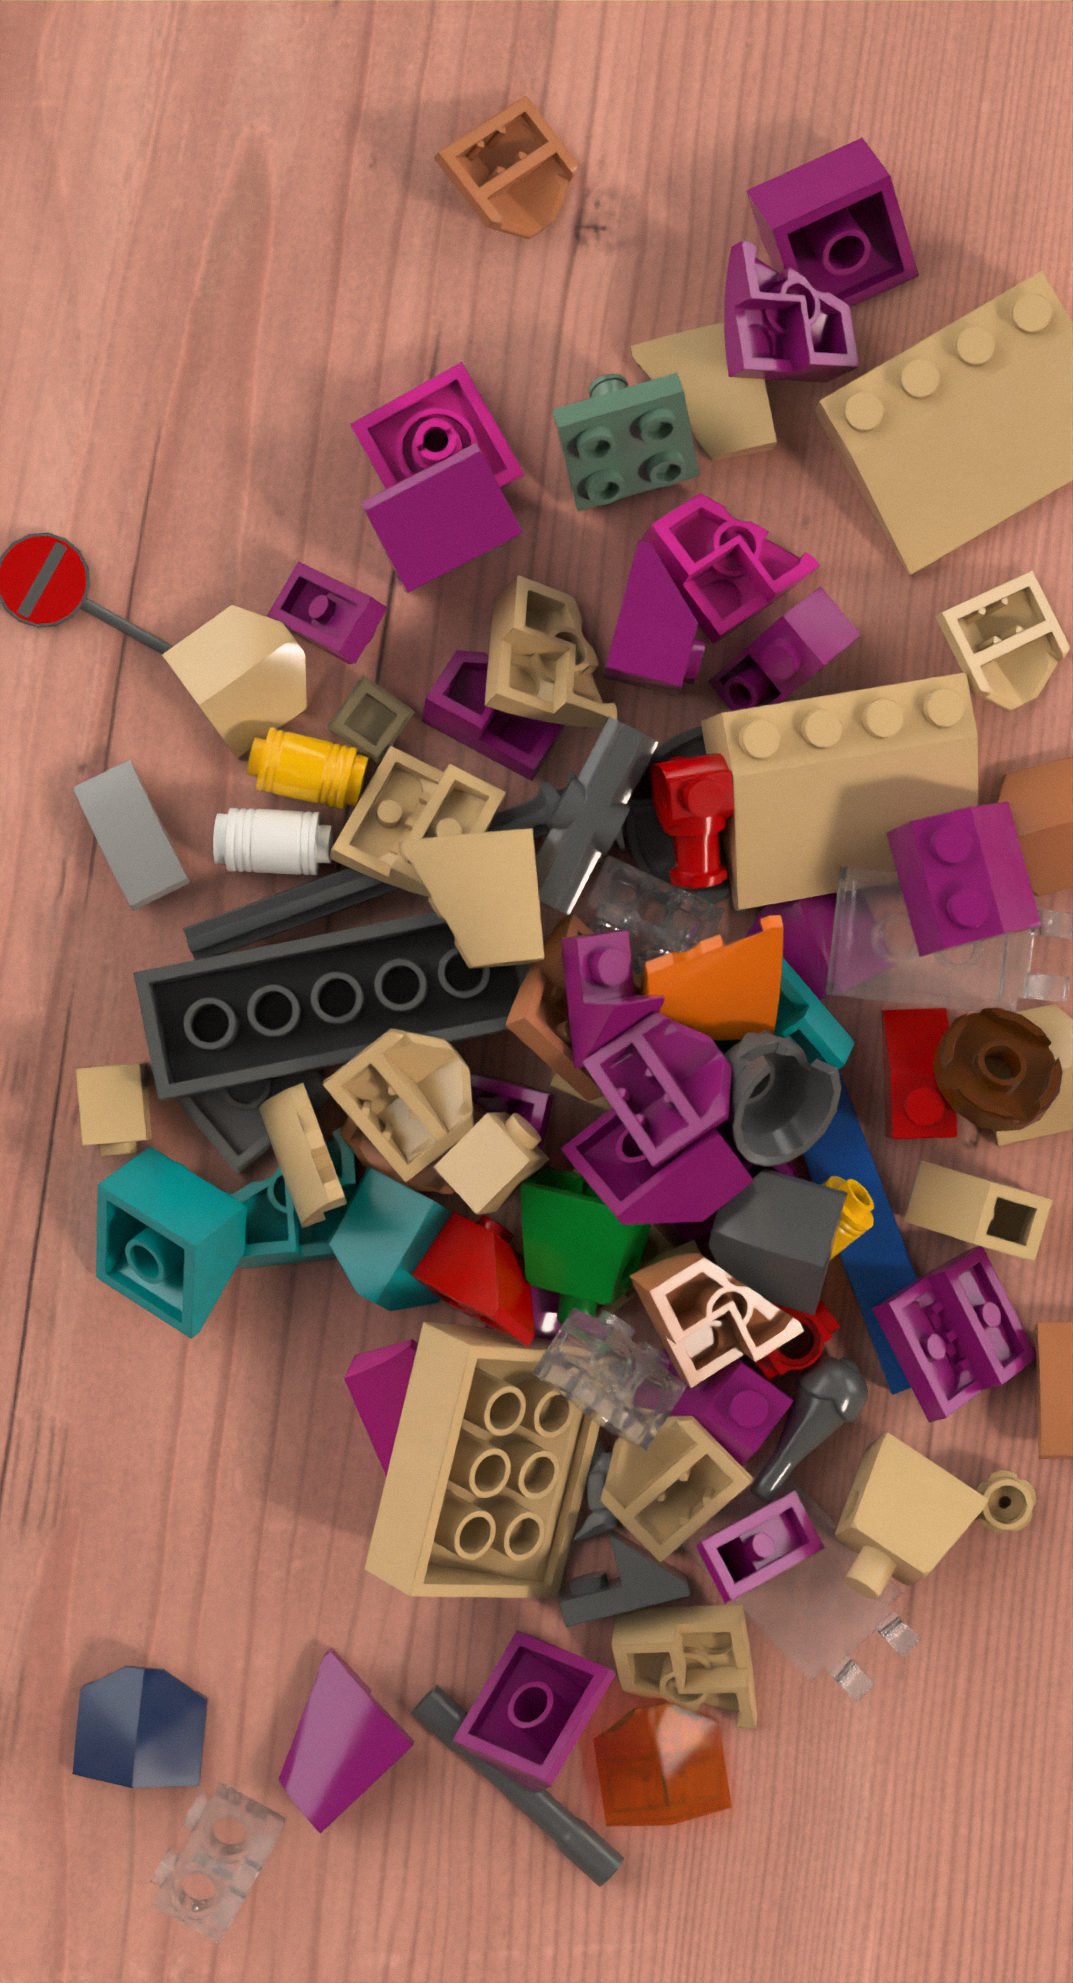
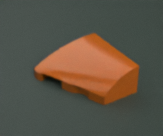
(721, 985)

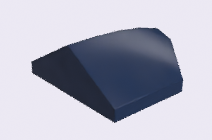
(140, 1730)

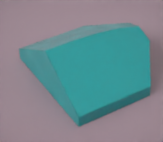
(384, 1240)

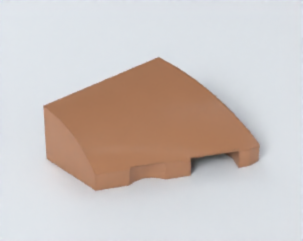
(709, 1316)

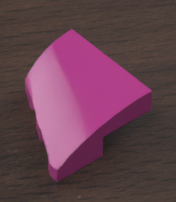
(723, 564)

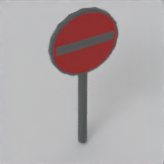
(49, 582)

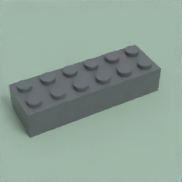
(314, 1004)

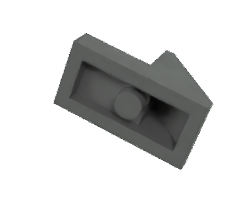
(640, 1585)

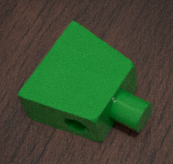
(576, 1242)

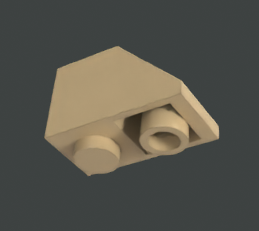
(978, 1210)

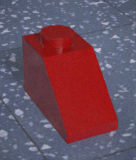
(910, 1088)
(480, 1275)

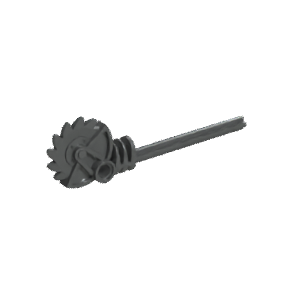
(646, 840)

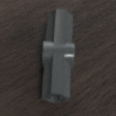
(591, 813)

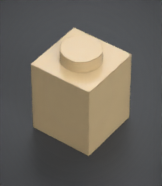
(114, 1107)
(493, 1161)

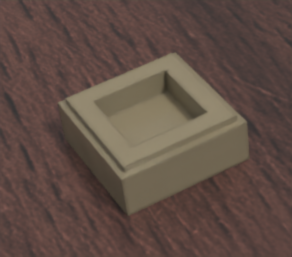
(371, 719)

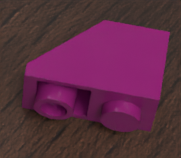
(786, 654)

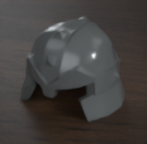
(778, 1098)

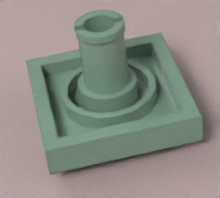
(626, 439)

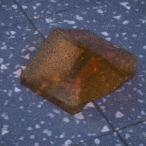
(661, 1767)

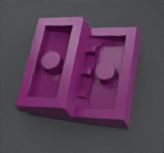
(955, 1333)

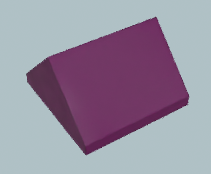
(441, 518)
(533, 1710)

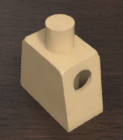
(902, 1516)

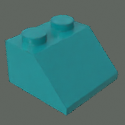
(167, 1239)

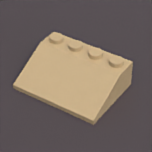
(962, 424)
(834, 776)
(481, 1472)

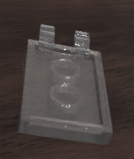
(879, 960)
(810, 1606)

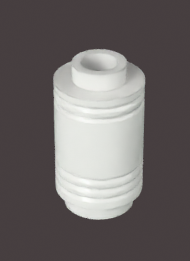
(272, 841)

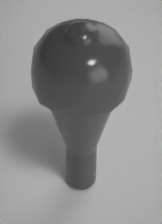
(826, 1398)

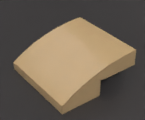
(411, 803)

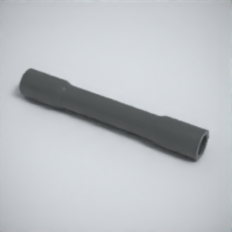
(572, 1835)

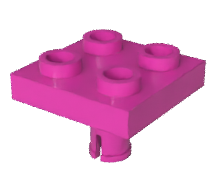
(432, 425)

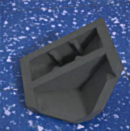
(779, 1237)

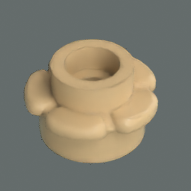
(1021, 1497)

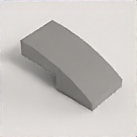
(131, 835)

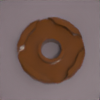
(978, 1093)

